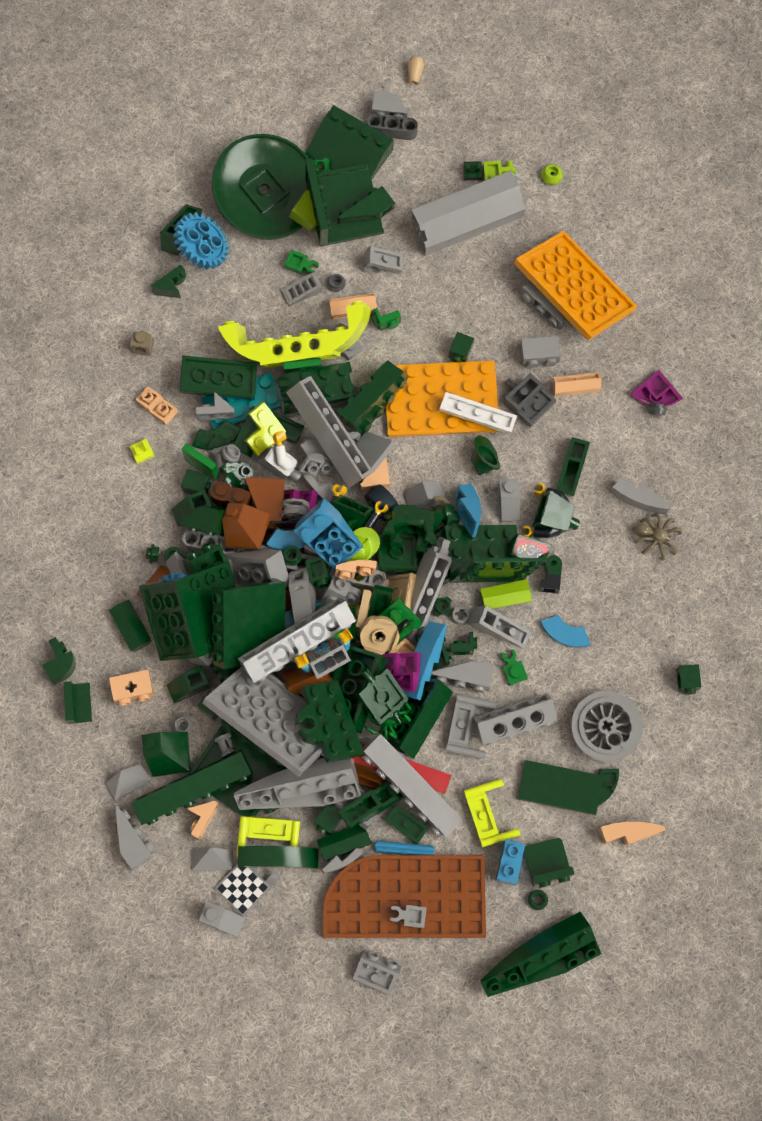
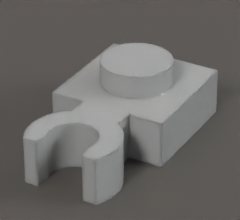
(413, 916)

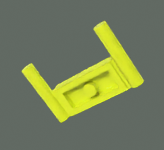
(483, 816)
(268, 829)

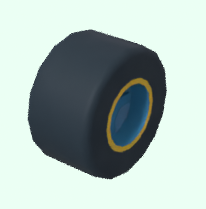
(380, 493)

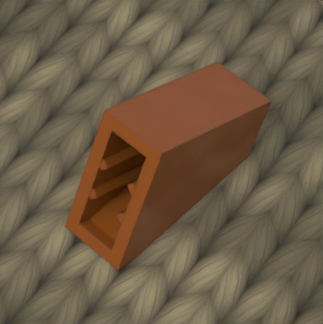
(268, 497)

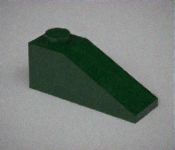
(166, 235)

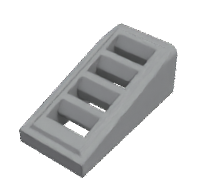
(304, 294)

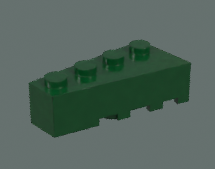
(373, 398)

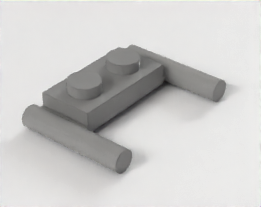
(462, 724)

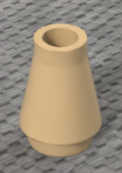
(415, 69)

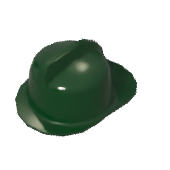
(485, 456)

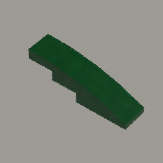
(369, 805)

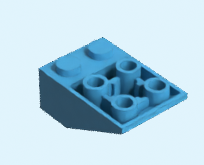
(328, 534)

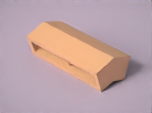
(338, 305)
(576, 384)

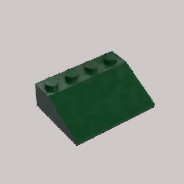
(349, 142)

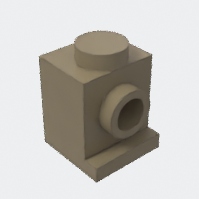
(142, 340)

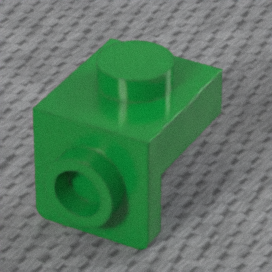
(386, 321)

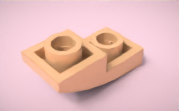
(156, 405)
(347, 570)

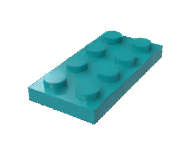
(264, 392)

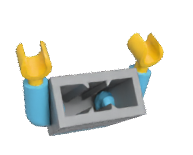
(327, 656)

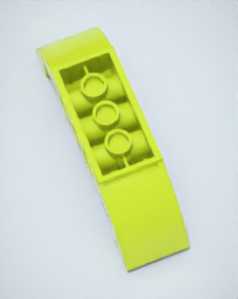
(330, 342)

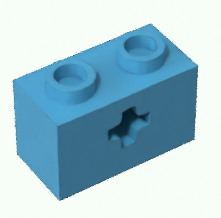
(510, 862)

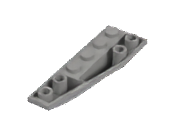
(317, 786)

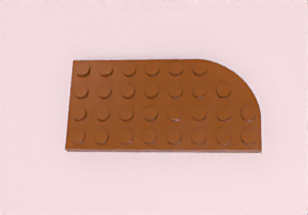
(448, 885)

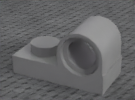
(377, 259)

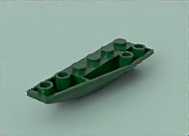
(544, 956)

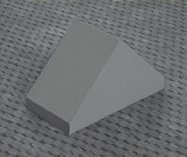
(423, 493)

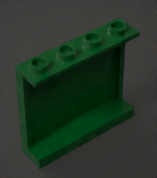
(245, 619)

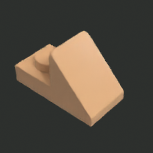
(205, 812)

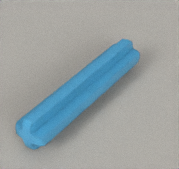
(403, 848)

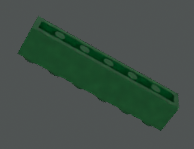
(191, 787)

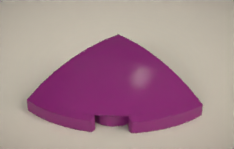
(657, 390)
(404, 669)

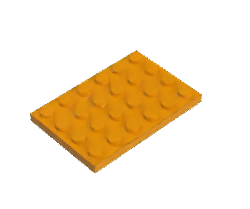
(575, 285)
(418, 404)

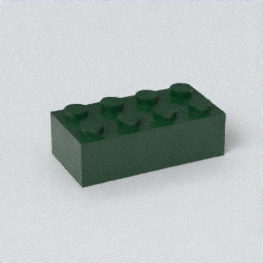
(352, 680)

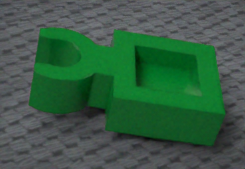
(298, 262)
(514, 670)

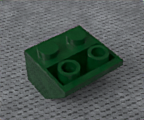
(205, 519)

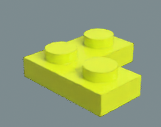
(267, 427)

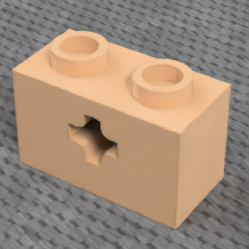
(121, 684)

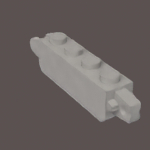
(428, 583)

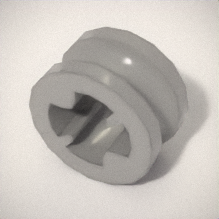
(456, 611)

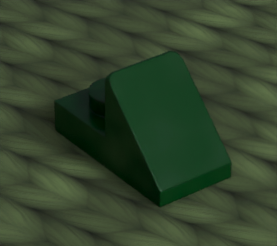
(166, 285)

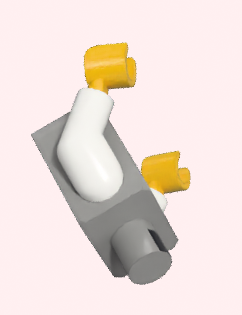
(278, 460)

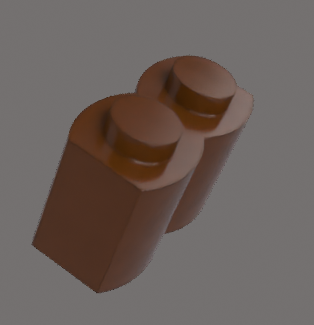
(223, 494)

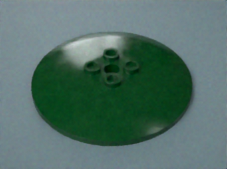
(255, 163)

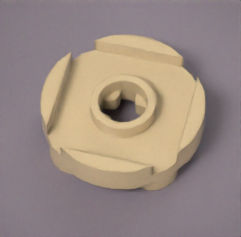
(379, 624)

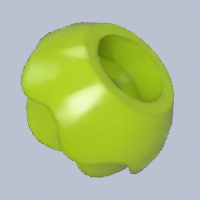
(552, 179)

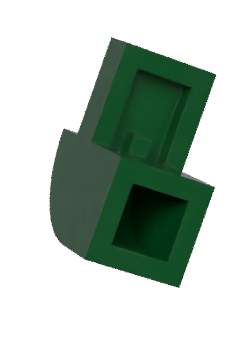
(62, 666)

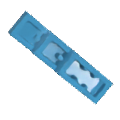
(430, 649)

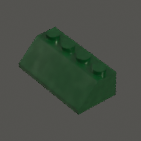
(423, 717)

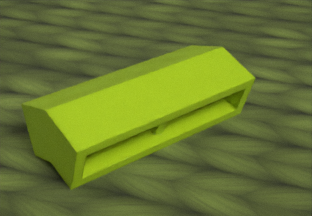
(506, 594)

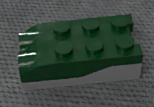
(332, 380)

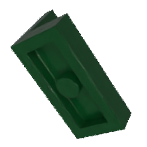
(77, 702)

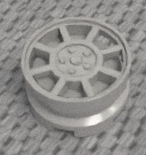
(294, 509)

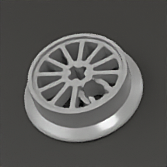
(626, 708)

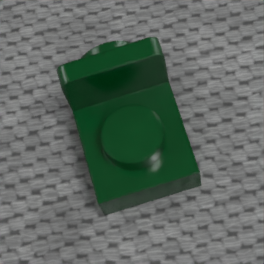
(318, 572)
(462, 648)

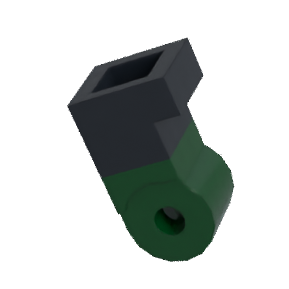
(553, 571)

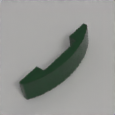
(278, 856)

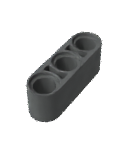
(400, 123)

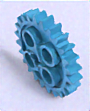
(201, 241)

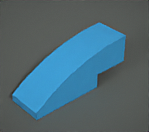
(468, 507)

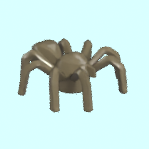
(658, 535)

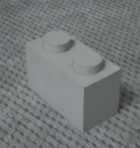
(540, 351)

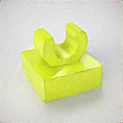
(141, 451)

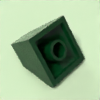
(166, 753)

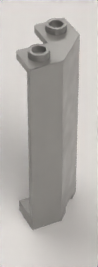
(468, 212)

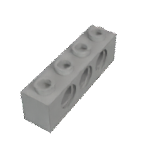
(485, 722)

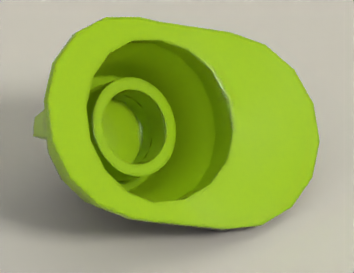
(370, 542)

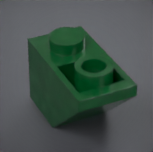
(189, 505)
(188, 684)

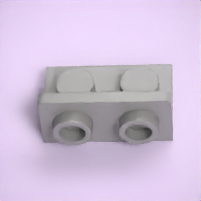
(377, 971)

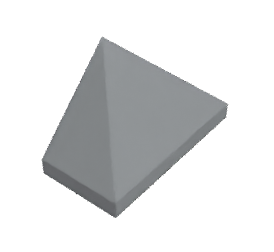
(127, 781)
(212, 859)

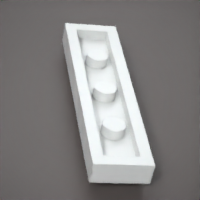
(478, 413)

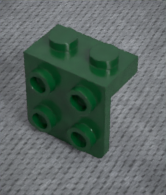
(548, 863)

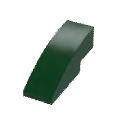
(573, 466)

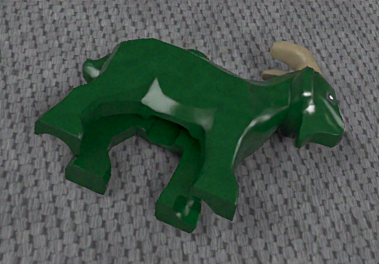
(419, 521)

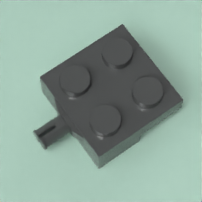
(528, 399)

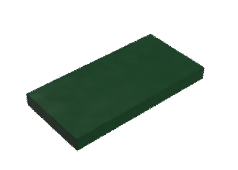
(218, 376)
(560, 787)

